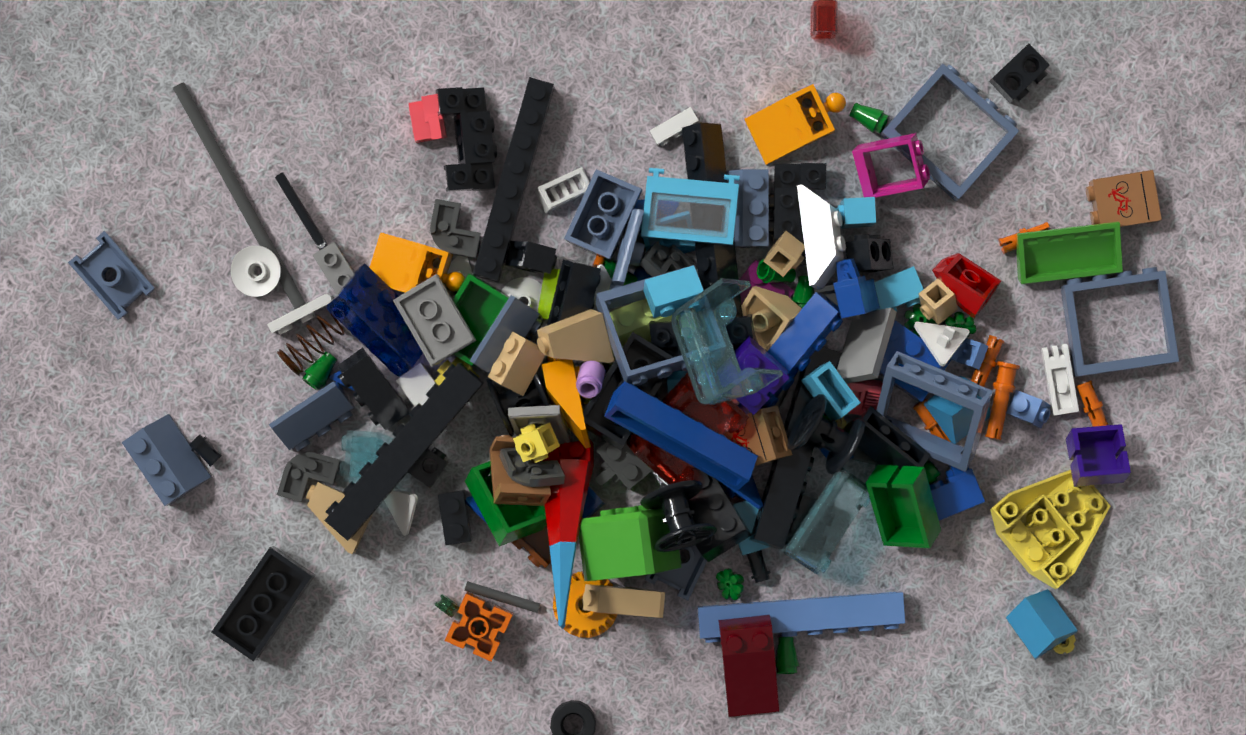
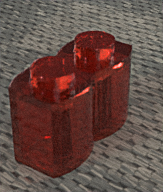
(824, 19)

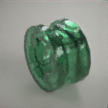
(446, 605)

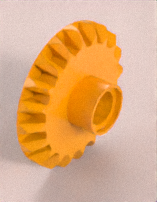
(579, 622)

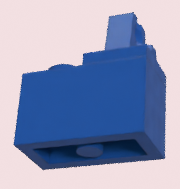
(854, 292)
(957, 494)

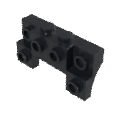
(473, 139)
(786, 200)
(665, 339)

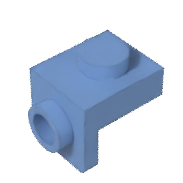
(970, 353)
(1029, 409)

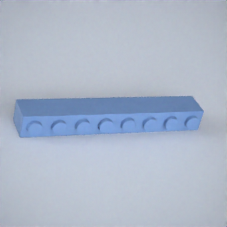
(810, 614)

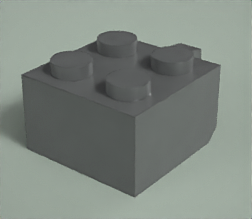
(621, 465)

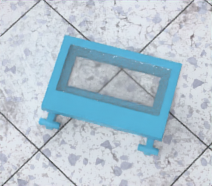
(690, 209)

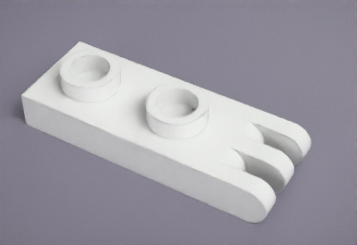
(304, 313)
(1060, 380)

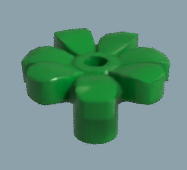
(914, 317)
(962, 322)
(730, 584)

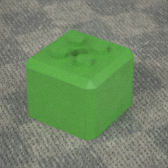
(623, 544)

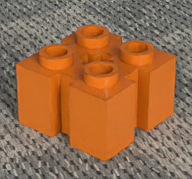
(464, 632)

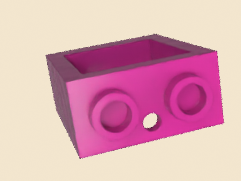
(867, 173)

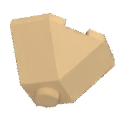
(770, 314)

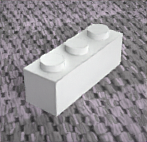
(673, 127)

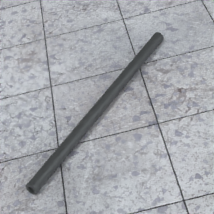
(235, 189)

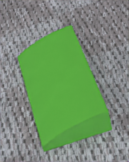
(1069, 253)

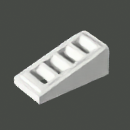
(544, 199)

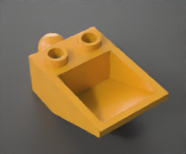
(789, 125)
(407, 264)
(561, 387)

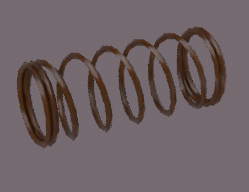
(290, 363)

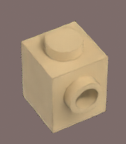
(785, 254)
(937, 302)

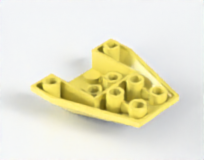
(1050, 525)

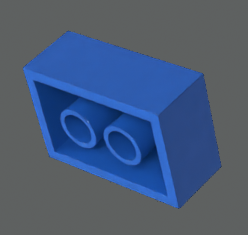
(910, 344)

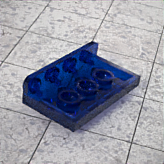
(372, 317)

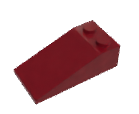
(749, 665)

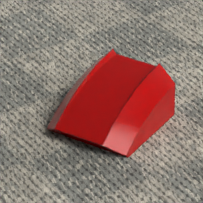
(968, 282)

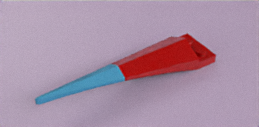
(564, 515)

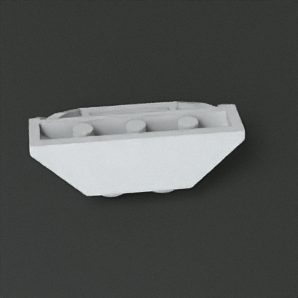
(821, 236)

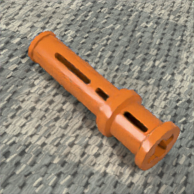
(1003, 387)

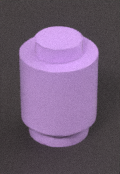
(590, 379)

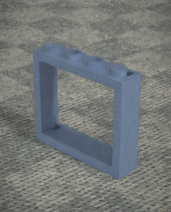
(987, 106)
(1101, 281)
(619, 297)
(943, 385)

